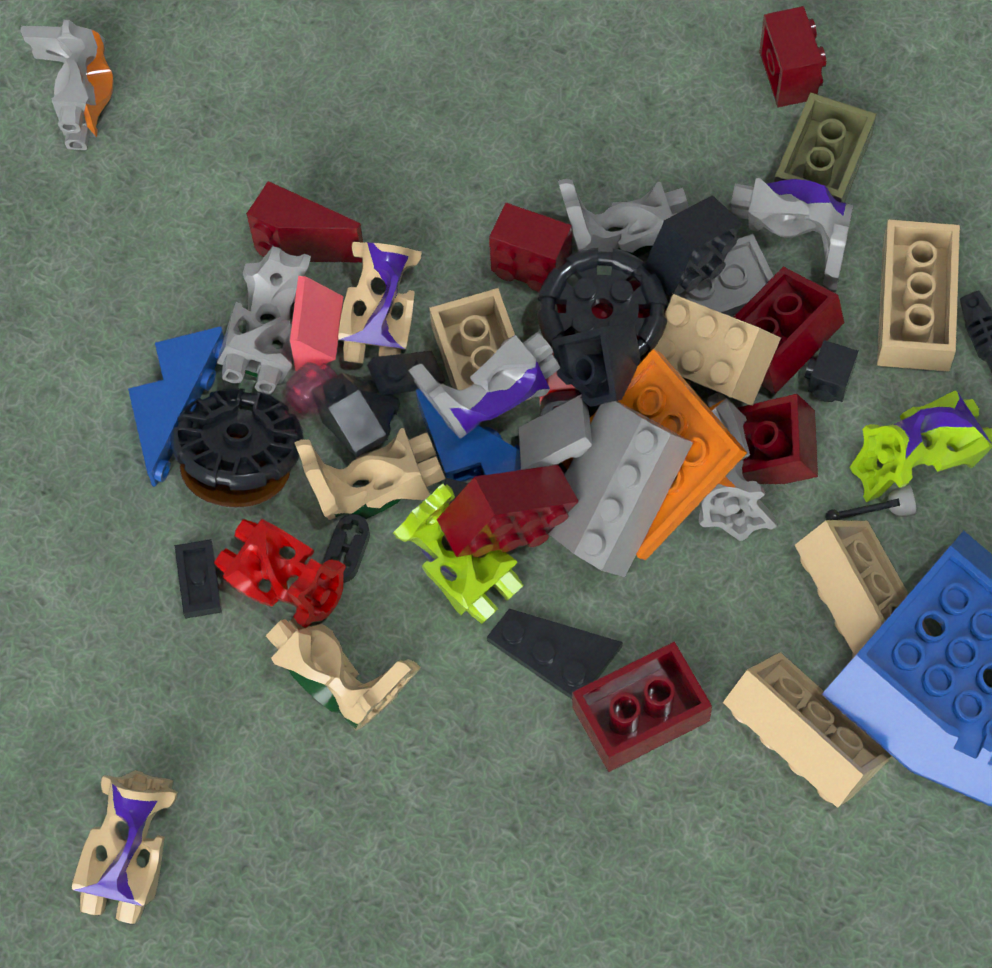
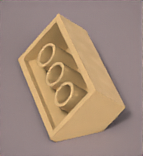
(852, 578)
(806, 729)

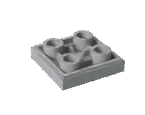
(556, 435)

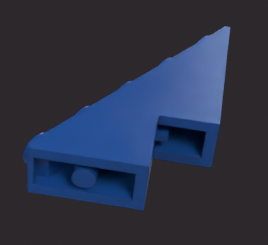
(187, 371)
(473, 455)

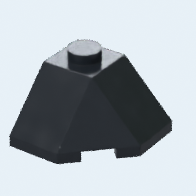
(598, 362)
(355, 411)

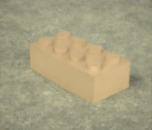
(918, 295)

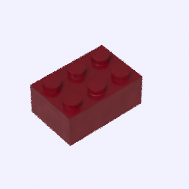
(507, 510)
(641, 706)

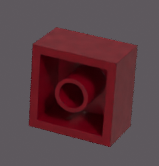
(791, 55)
(528, 245)

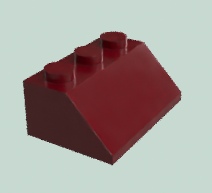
(799, 314)

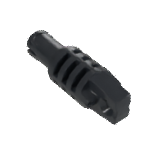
(978, 324)

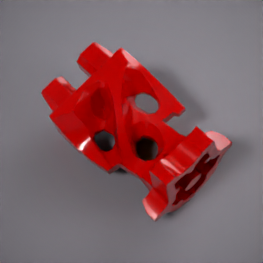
(313, 593)

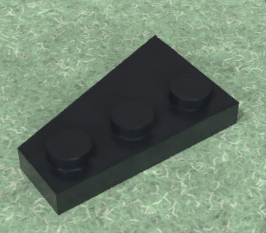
(554, 651)

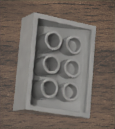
(619, 486)

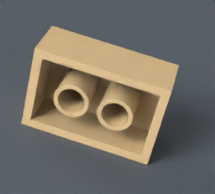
(470, 333)
(716, 349)

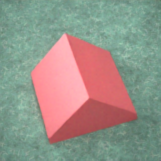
(315, 323)

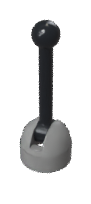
(900, 502)

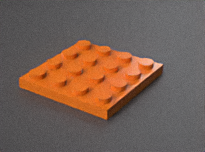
(670, 401)

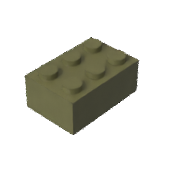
(828, 145)

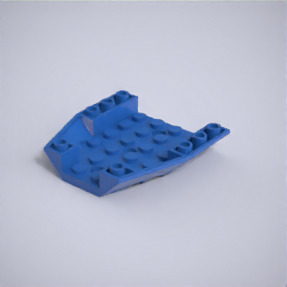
(925, 692)

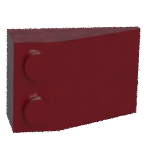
(301, 227)
(780, 441)

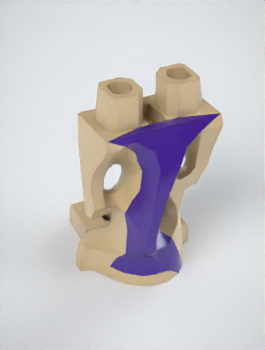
(376, 324)
(134, 801)

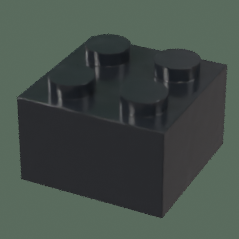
(693, 246)

